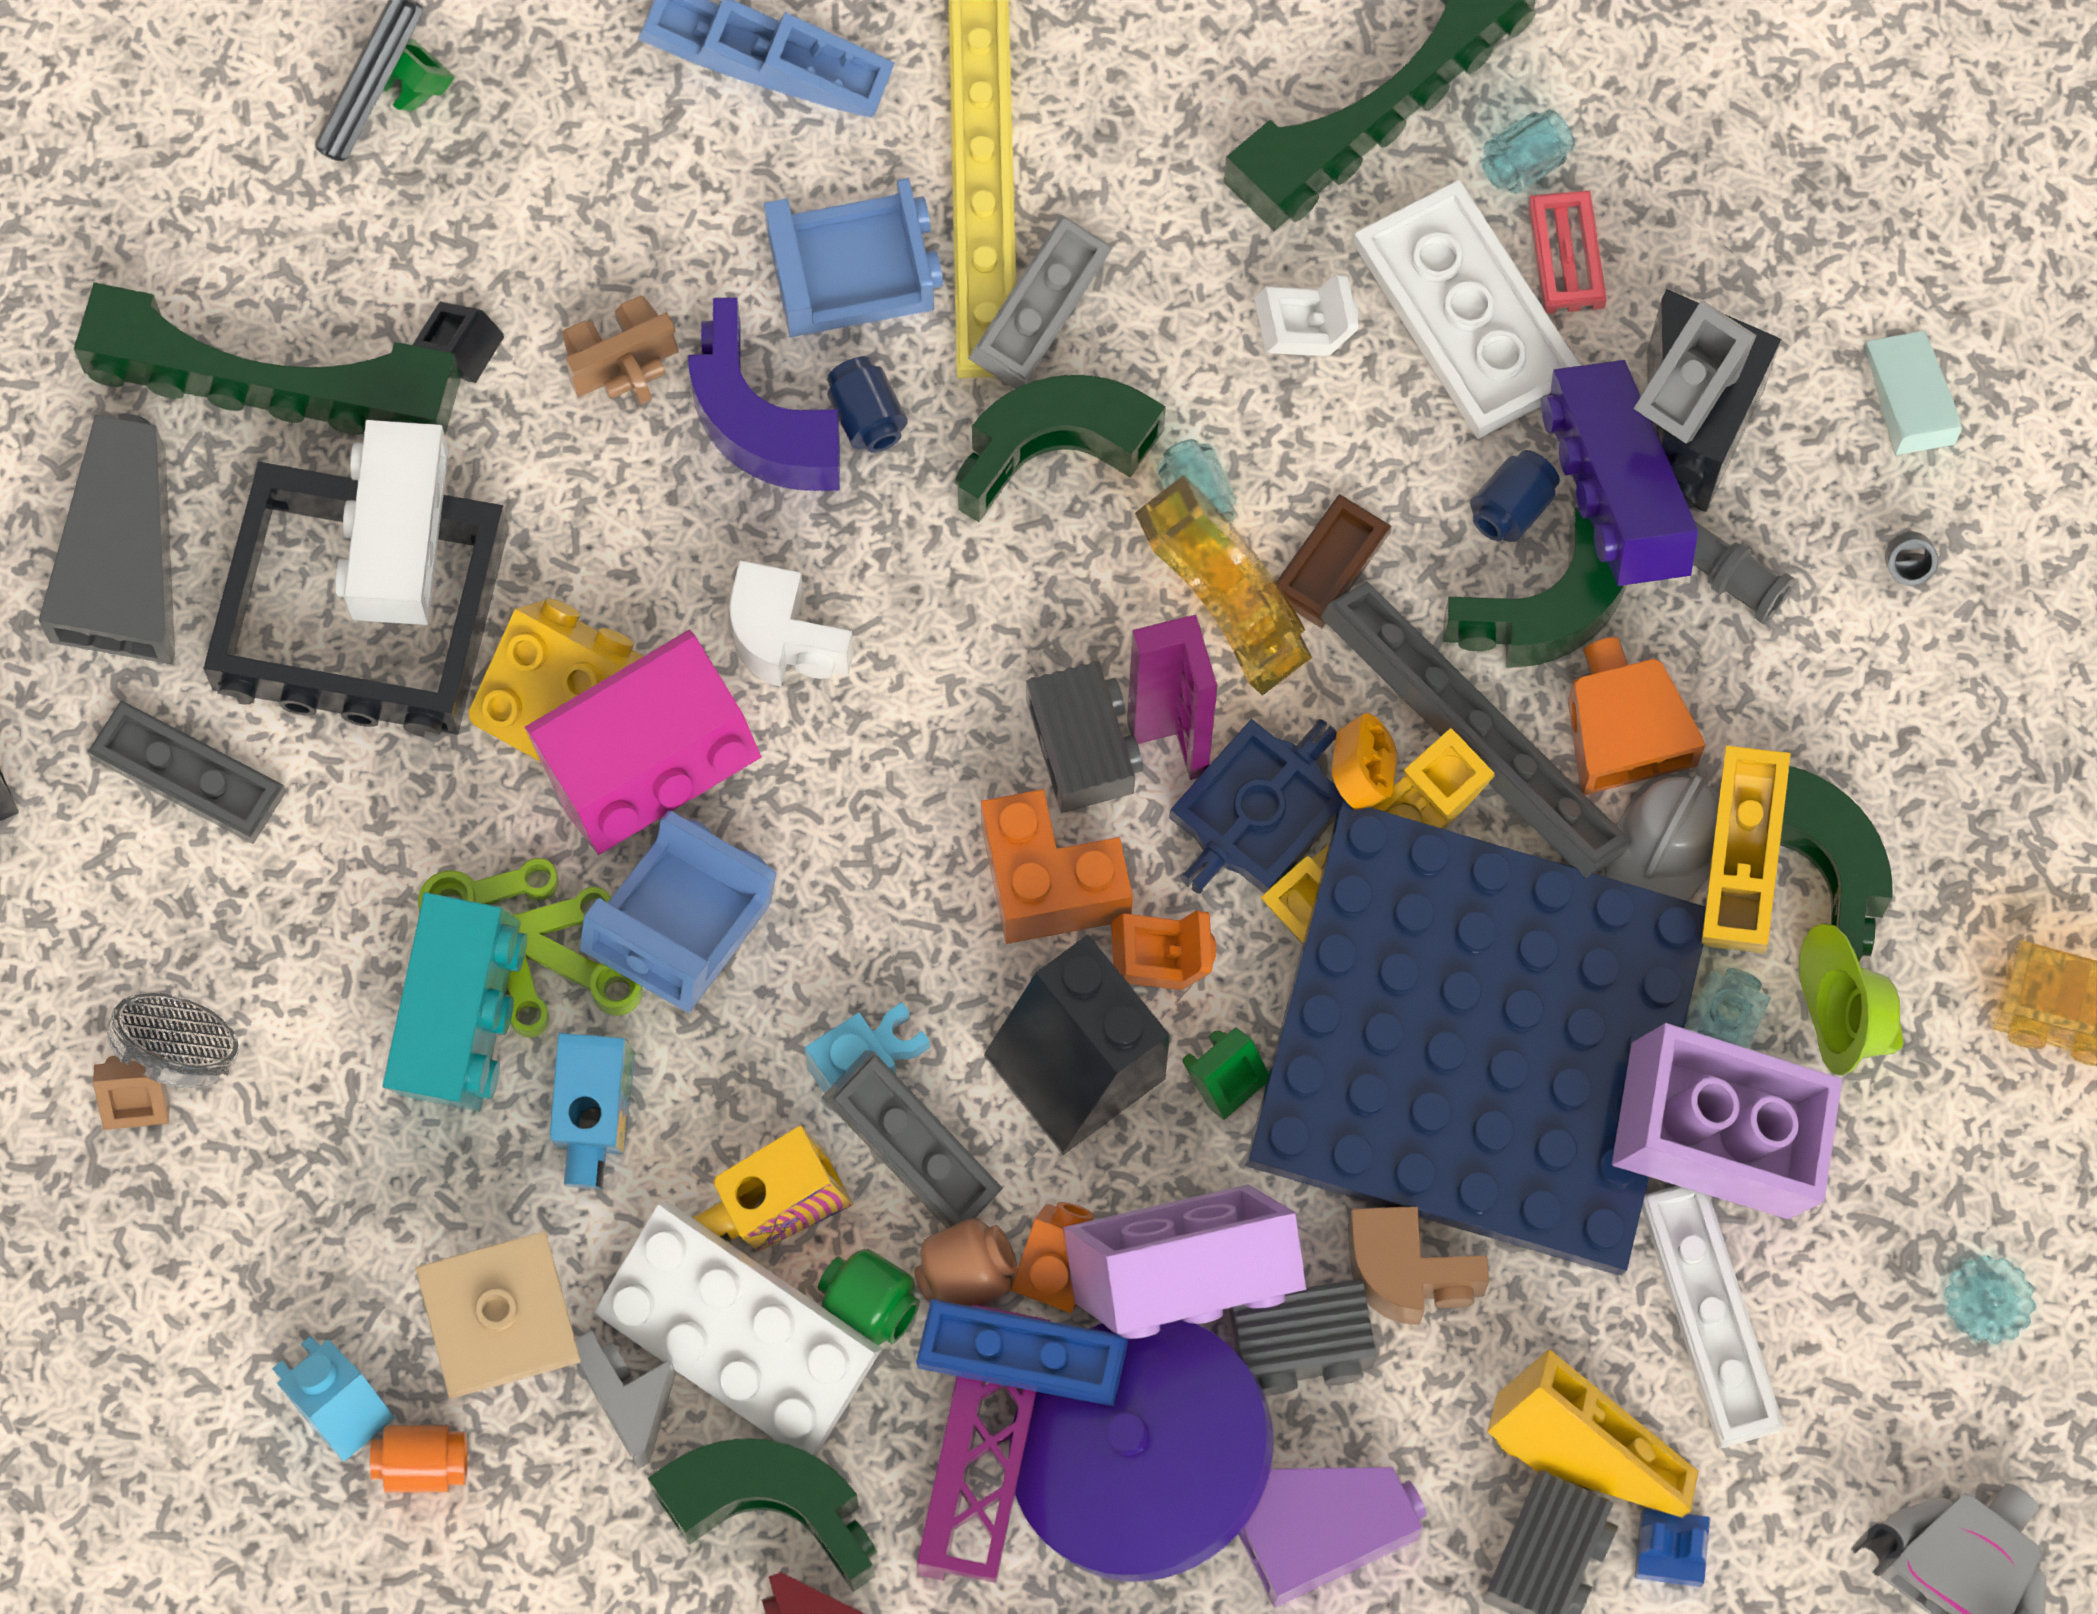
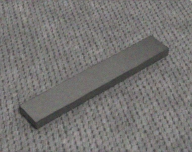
(1449, 701)

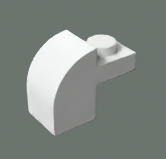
(768, 631)

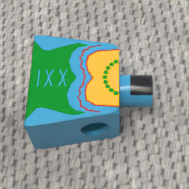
(587, 1076)

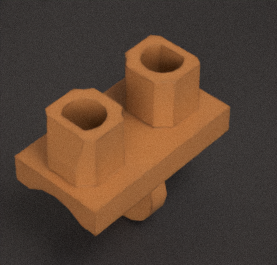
(624, 360)

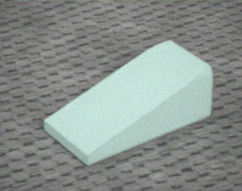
(1913, 393)

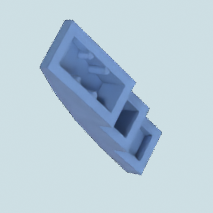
(769, 52)

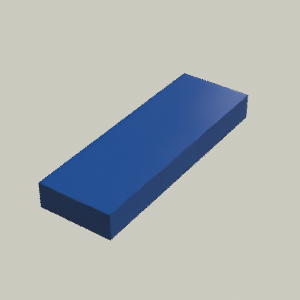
(1022, 1352)

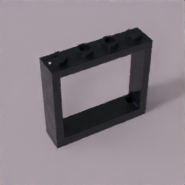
(356, 699)

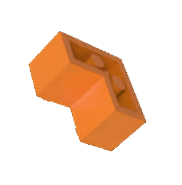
(1048, 887)

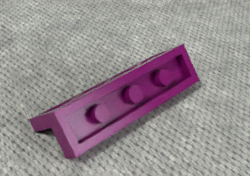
(1173, 689)
(951, 1473)

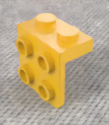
(540, 666)

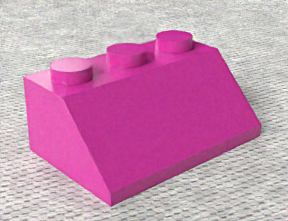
(643, 742)

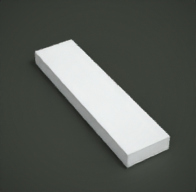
(1712, 1315)

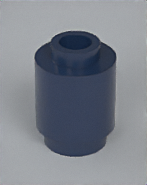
(866, 404)
(1514, 496)

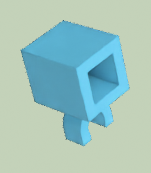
(840, 1047)
(334, 1398)

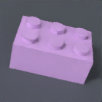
(1727, 1121)
(1185, 1260)

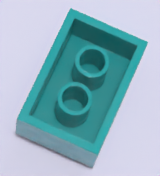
(454, 1003)

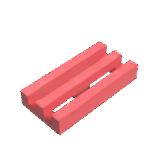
(1572, 297)

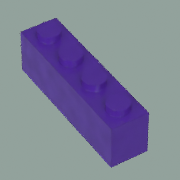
(1620, 473)

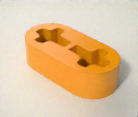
(1364, 762)

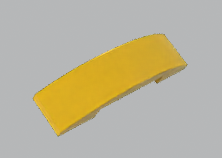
(1431, 792)

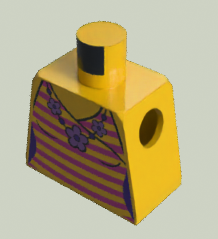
(798, 1190)

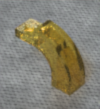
(1229, 581)

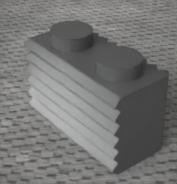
(1082, 737)
(1306, 1337)
(1551, 1549)

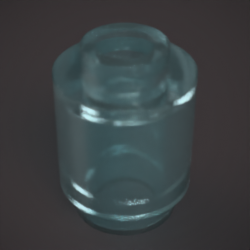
(1527, 151)
(1203, 469)

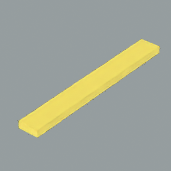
(981, 170)

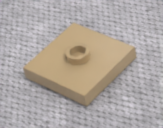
(497, 1314)

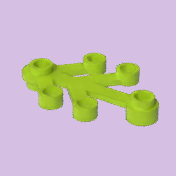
(540, 948)

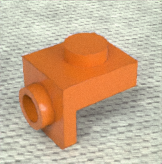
(1163, 950)
(1044, 1263)

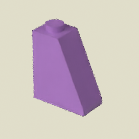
(1327, 1524)

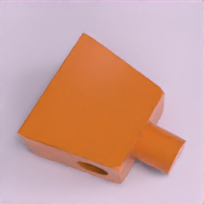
(1628, 721)

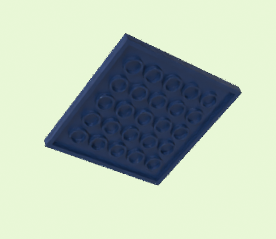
(1473, 1036)

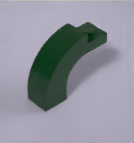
(1052, 415)
(1544, 624)
(1844, 848)
(769, 1476)

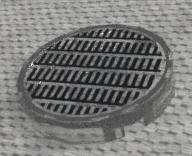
(173, 1039)

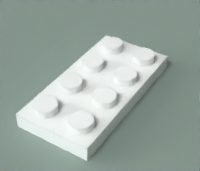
(1466, 307)
(737, 1330)

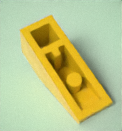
(1745, 849)
(1581, 1435)

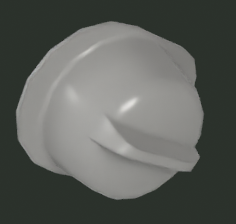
(1670, 835)

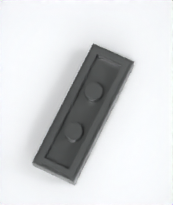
(187, 771)
(911, 1141)

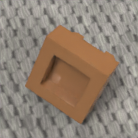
(128, 1096)

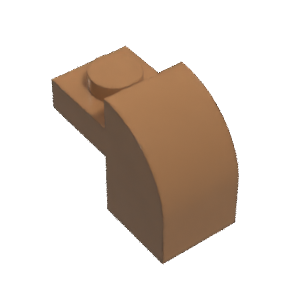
(1396, 1278)

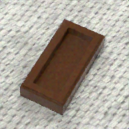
(1332, 558)

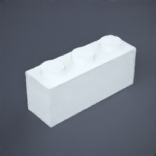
(393, 522)

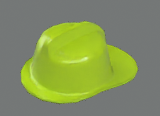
(1849, 1005)

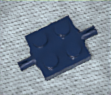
(1258, 806)

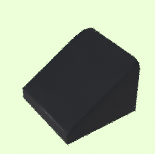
(463, 332)

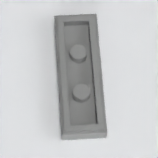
(1040, 303)

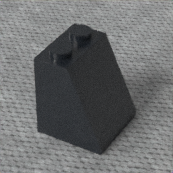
(1705, 459)
(1079, 1045)

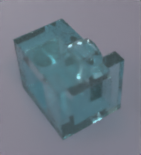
(1737, 992)

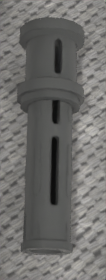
(1741, 575)

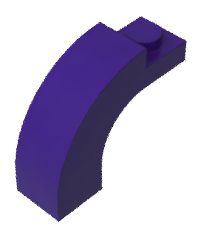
(762, 439)

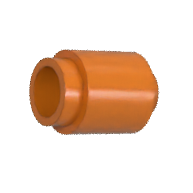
(419, 1458)

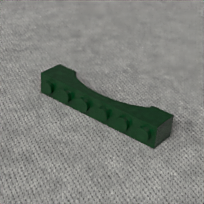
(1288, 166)
(132, 343)

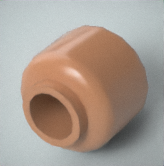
(966, 1264)

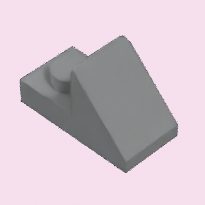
(1696, 372)
(633, 1408)

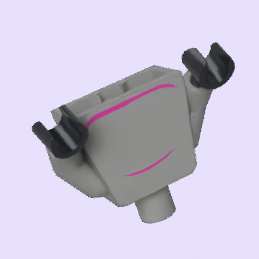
(1962, 1555)

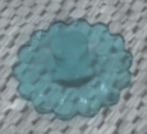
(1989, 1300)

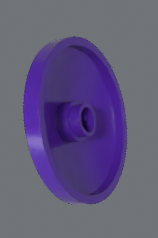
(1160, 1472)

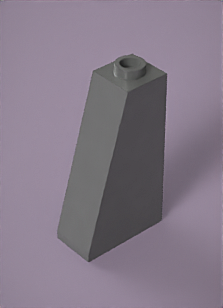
(114, 554)

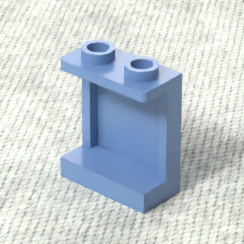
(853, 261)
(680, 912)

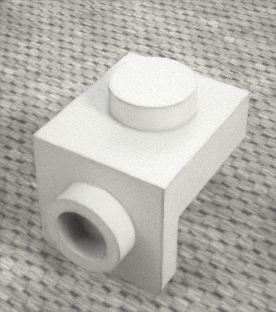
(1307, 319)

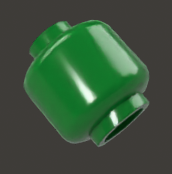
(870, 1295)

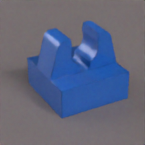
(1672, 1548)

